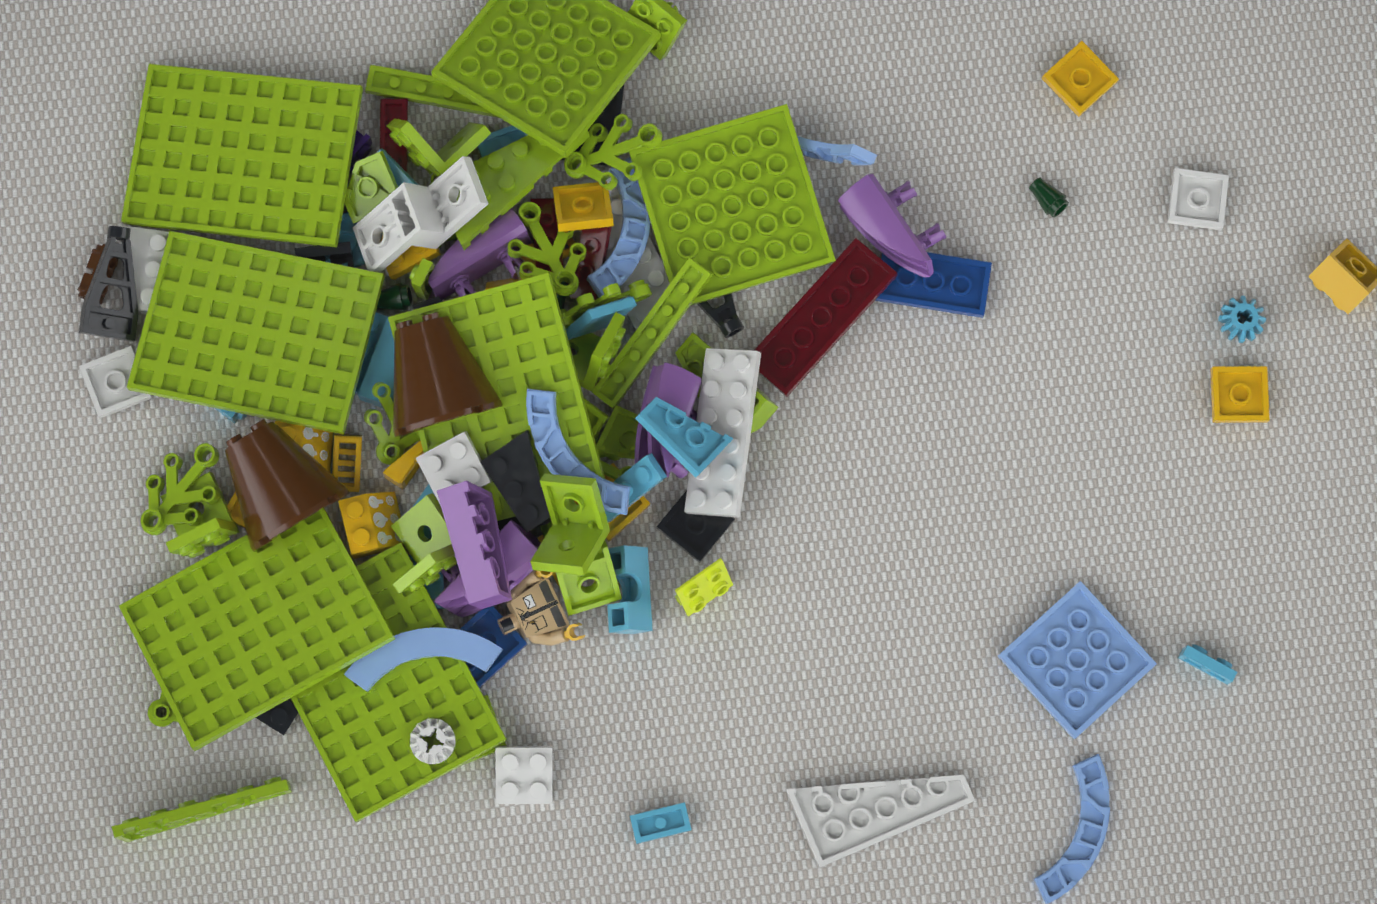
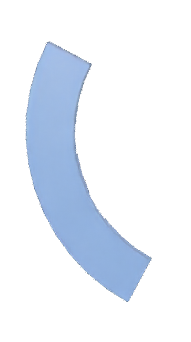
(836, 152)
(632, 238)
(557, 454)
(423, 644)
(1089, 833)

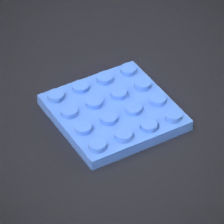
(1077, 660)

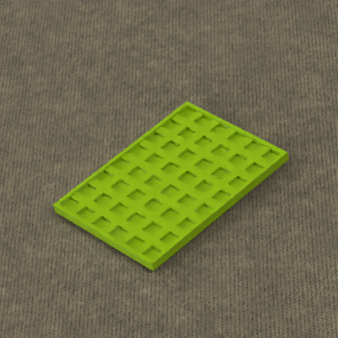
(242, 155)
(256, 332)
(519, 347)
(255, 626)
(368, 733)

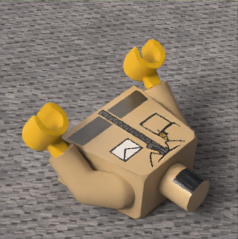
(537, 612)

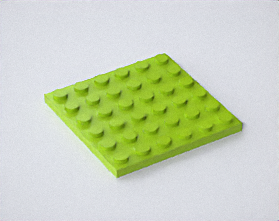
(547, 63)
(734, 203)

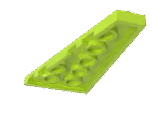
(507, 178)
(192, 811)

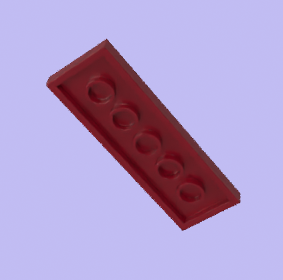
(823, 316)

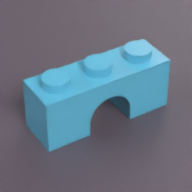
(633, 612)

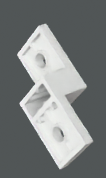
(420, 215)

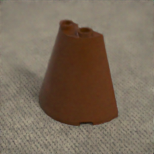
(435, 376)
(277, 482)

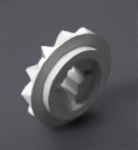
(438, 752)

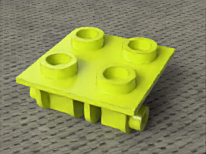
(703, 587)

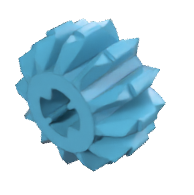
(1251, 324)

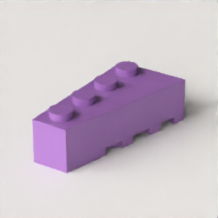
(476, 543)

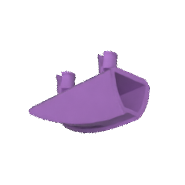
(880, 222)
(487, 251)
(679, 389)
(517, 550)

